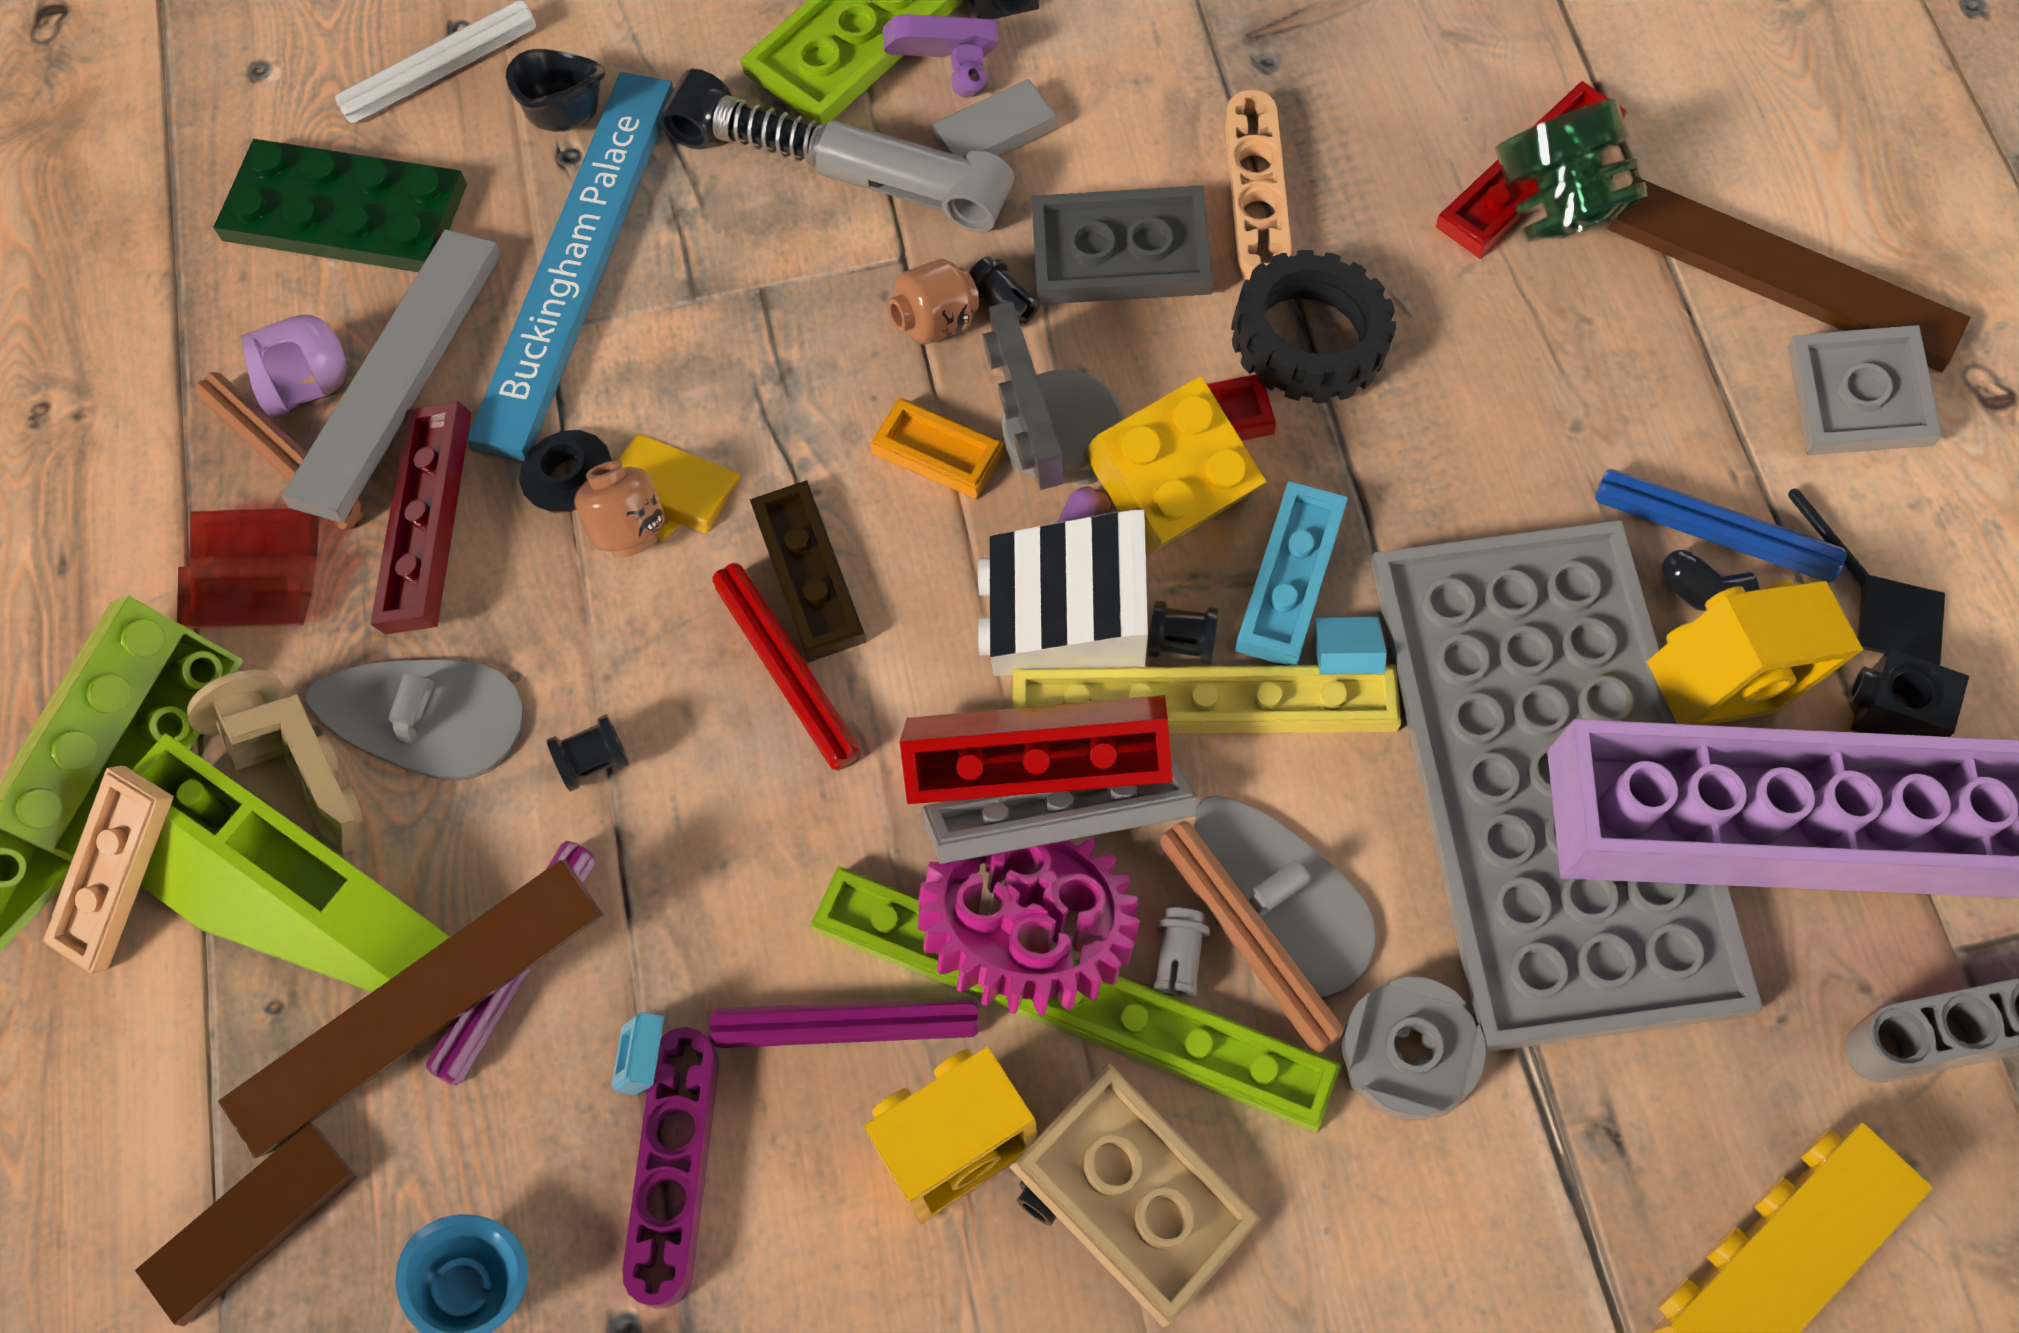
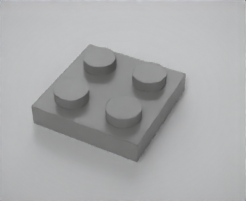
(1864, 390)

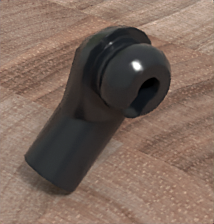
(1697, 581)

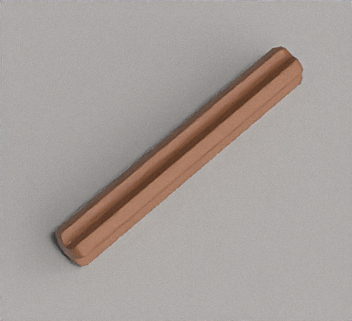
(260, 432)
(1252, 937)

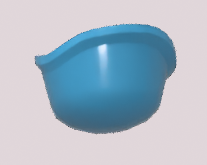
(461, 1275)

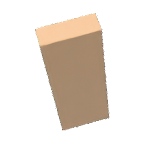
(107, 869)

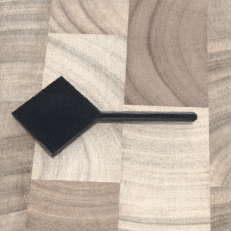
(1890, 611)

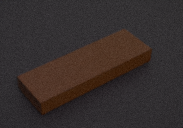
(245, 1225)

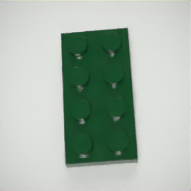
(339, 205)

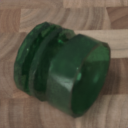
(1572, 171)

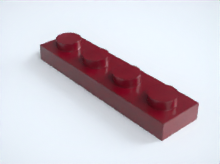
(421, 519)

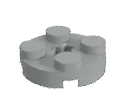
(1446, 1028)

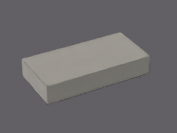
(997, 122)

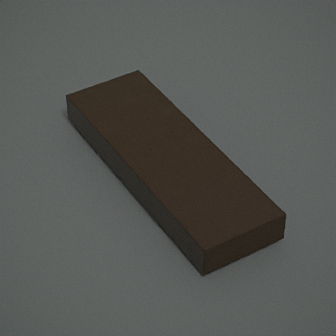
(808, 571)

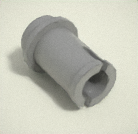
(1180, 951)

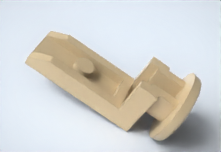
(262, 725)

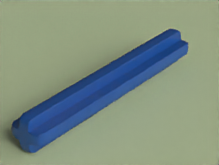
(1721, 525)

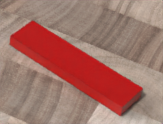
(1488, 205)

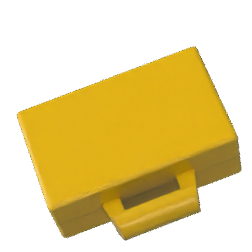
(687, 485)

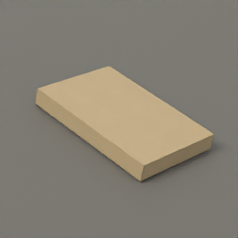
(1136, 1195)

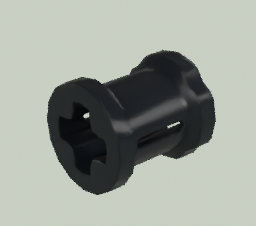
(1183, 632)
(587, 752)

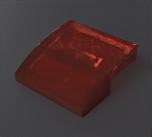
(248, 569)

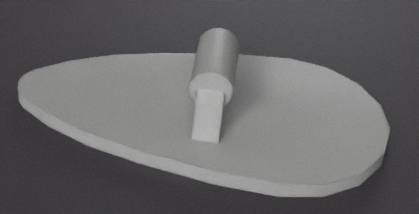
(424, 714)
(1293, 891)

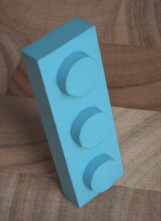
(1291, 574)

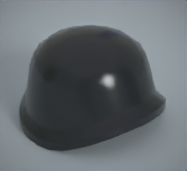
(555, 88)

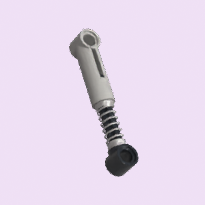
(965, 188)

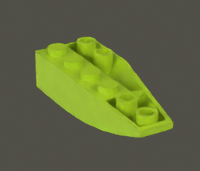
(106, 713)
(270, 884)

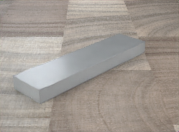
(1017, 822)

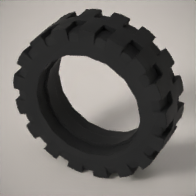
(1329, 282)

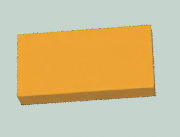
(937, 448)

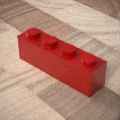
(1036, 750)

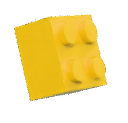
(1174, 463)
(1753, 652)
(951, 1131)

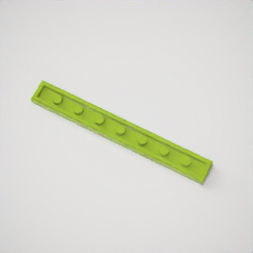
(1122, 1019)

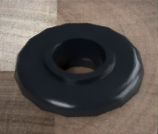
(558, 493)

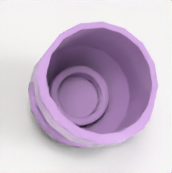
(288, 354)

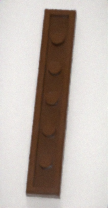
(1786, 271)
(410, 1008)

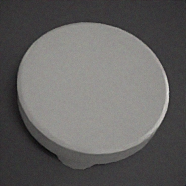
(1079, 411)

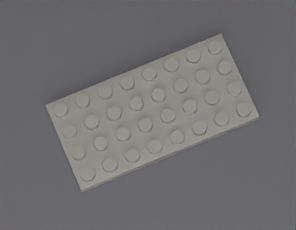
(1492, 666)

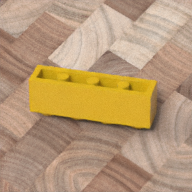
(1804, 1242)

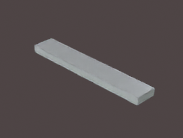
(391, 377)

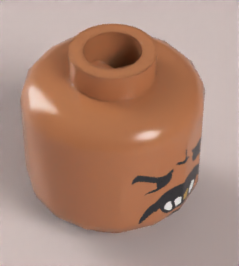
(933, 301)
(619, 509)

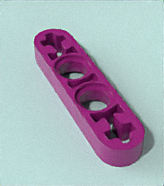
(680, 1165)

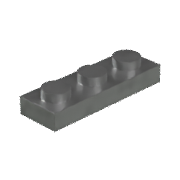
(1023, 397)

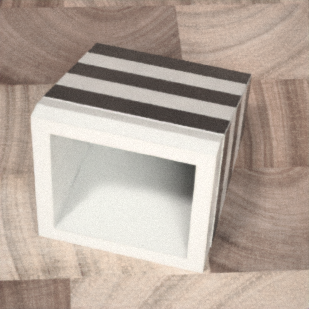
(1066, 595)

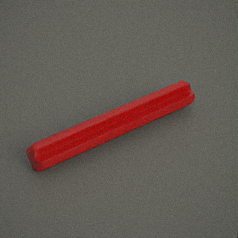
(786, 667)

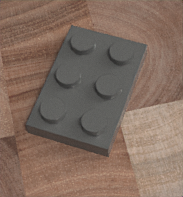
(1121, 245)

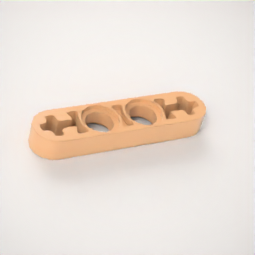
(1261, 186)

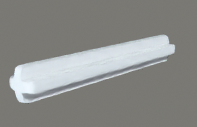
(435, 61)

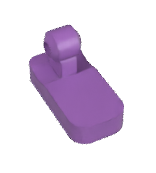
(940, 36)

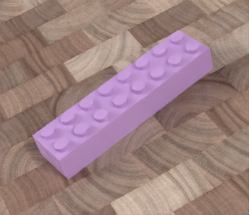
(1786, 808)

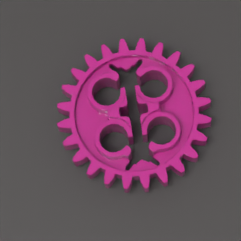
(1026, 918)

